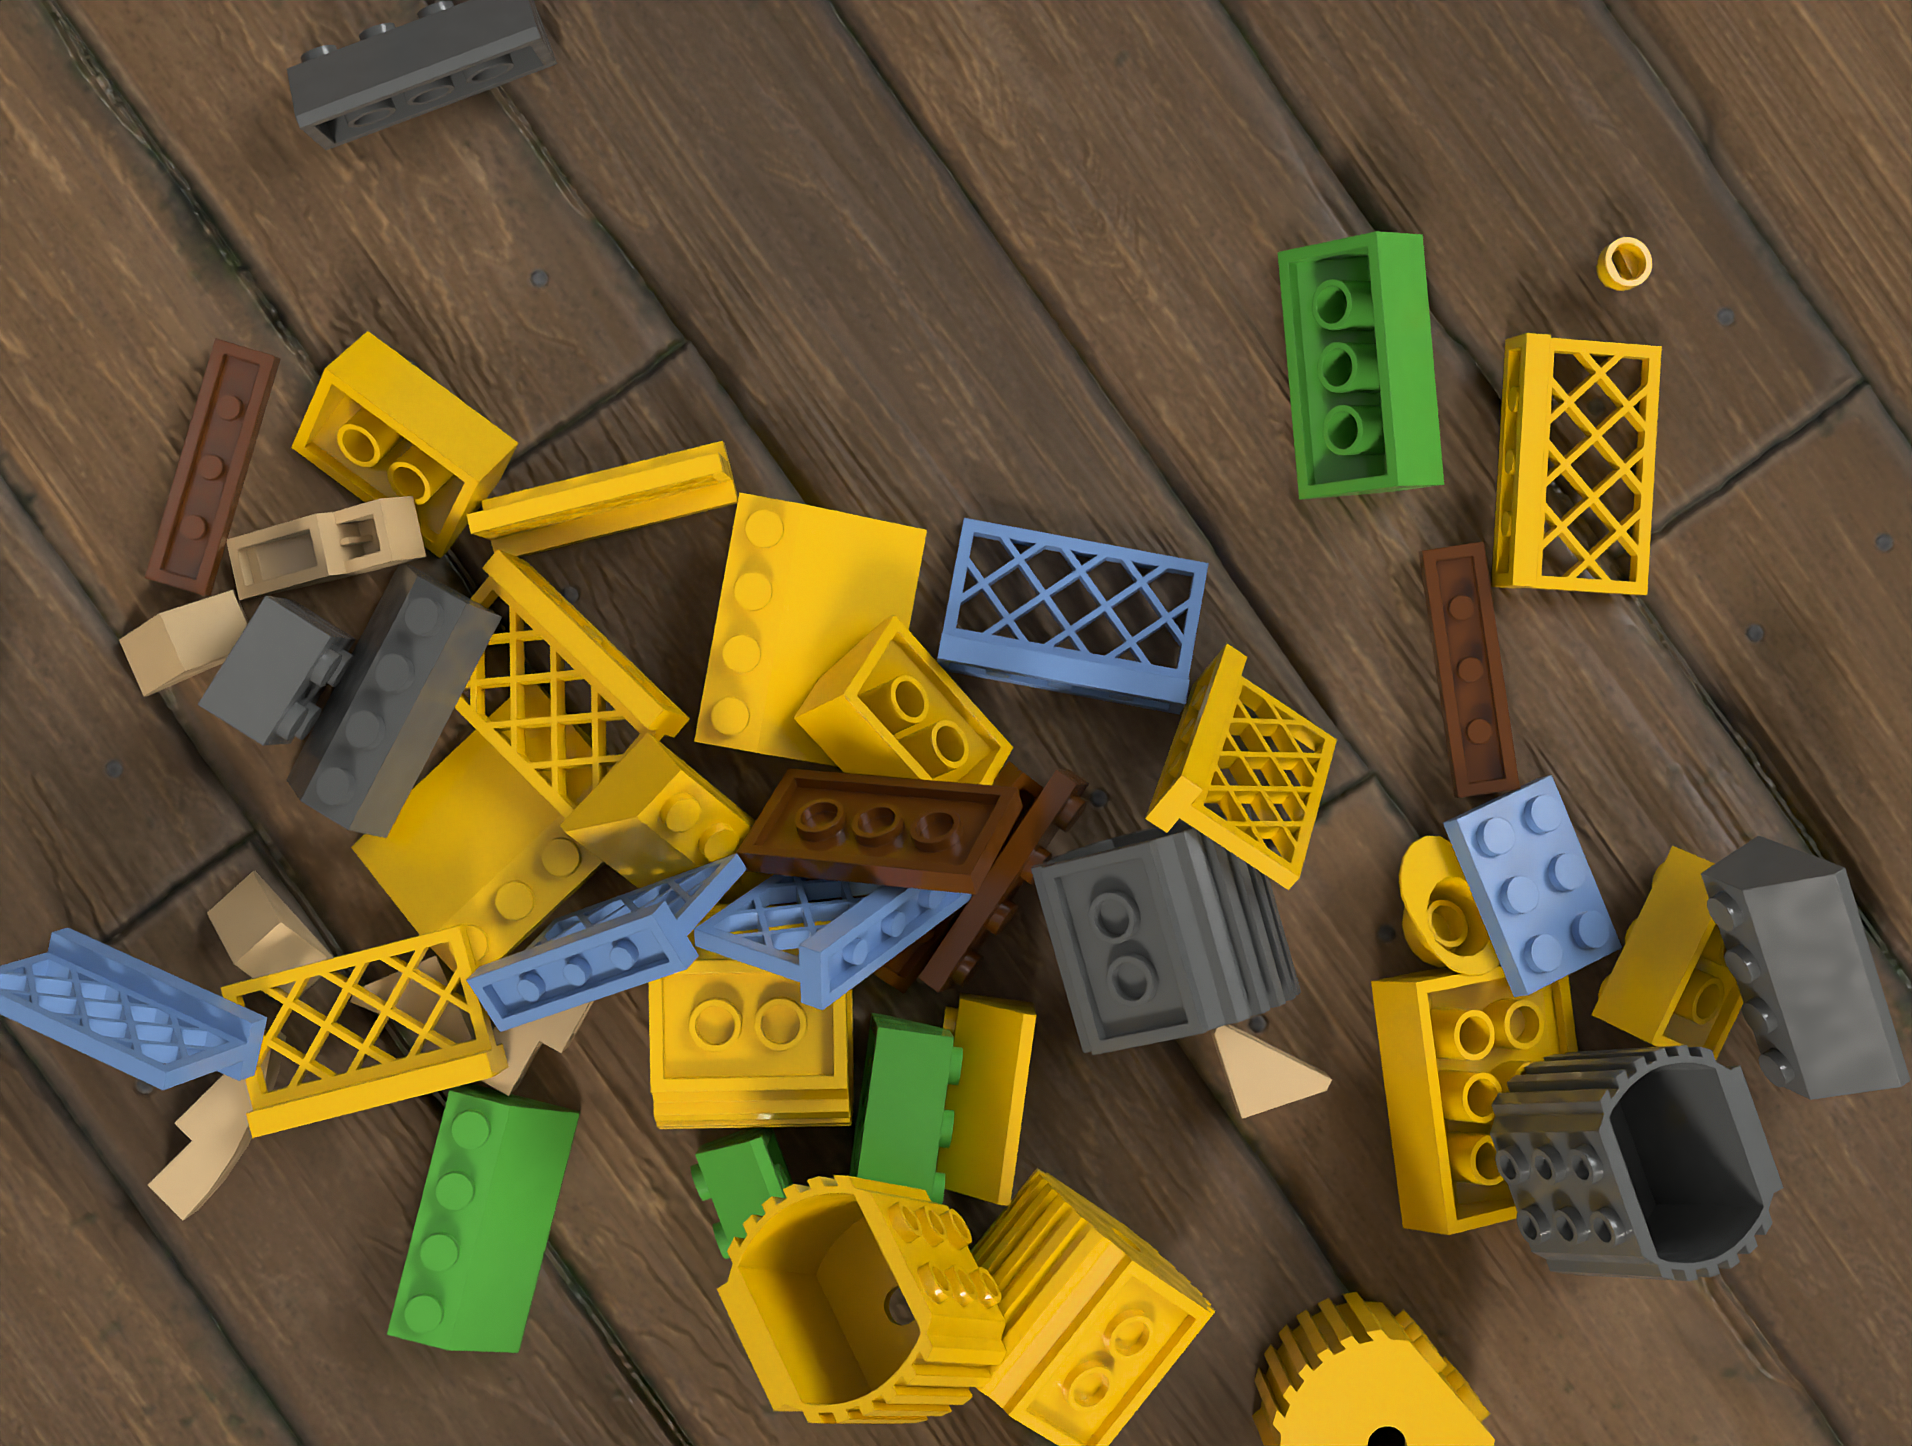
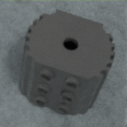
(1162, 937)
(1635, 1162)

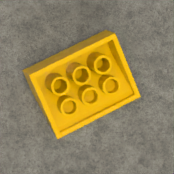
(791, 605)
(485, 843)
(1444, 1059)

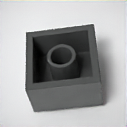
(279, 672)

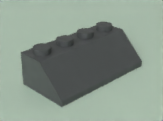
(416, 67)
(392, 702)
(1804, 971)

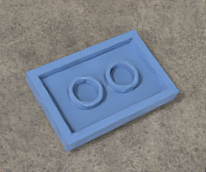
(1532, 886)

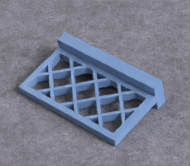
(1061, 668)
(604, 947)
(834, 955)
(130, 1013)

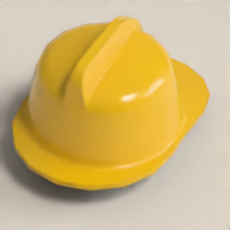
(1440, 912)

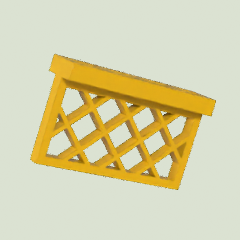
(1525, 455)
(607, 501)
(590, 655)
(1206, 745)
(391, 1078)

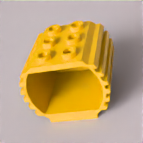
(743, 1048)
(816, 1296)
(1085, 1314)
(1360, 1372)

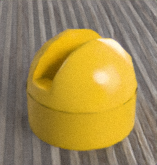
(1631, 260)

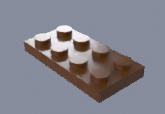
(881, 830)

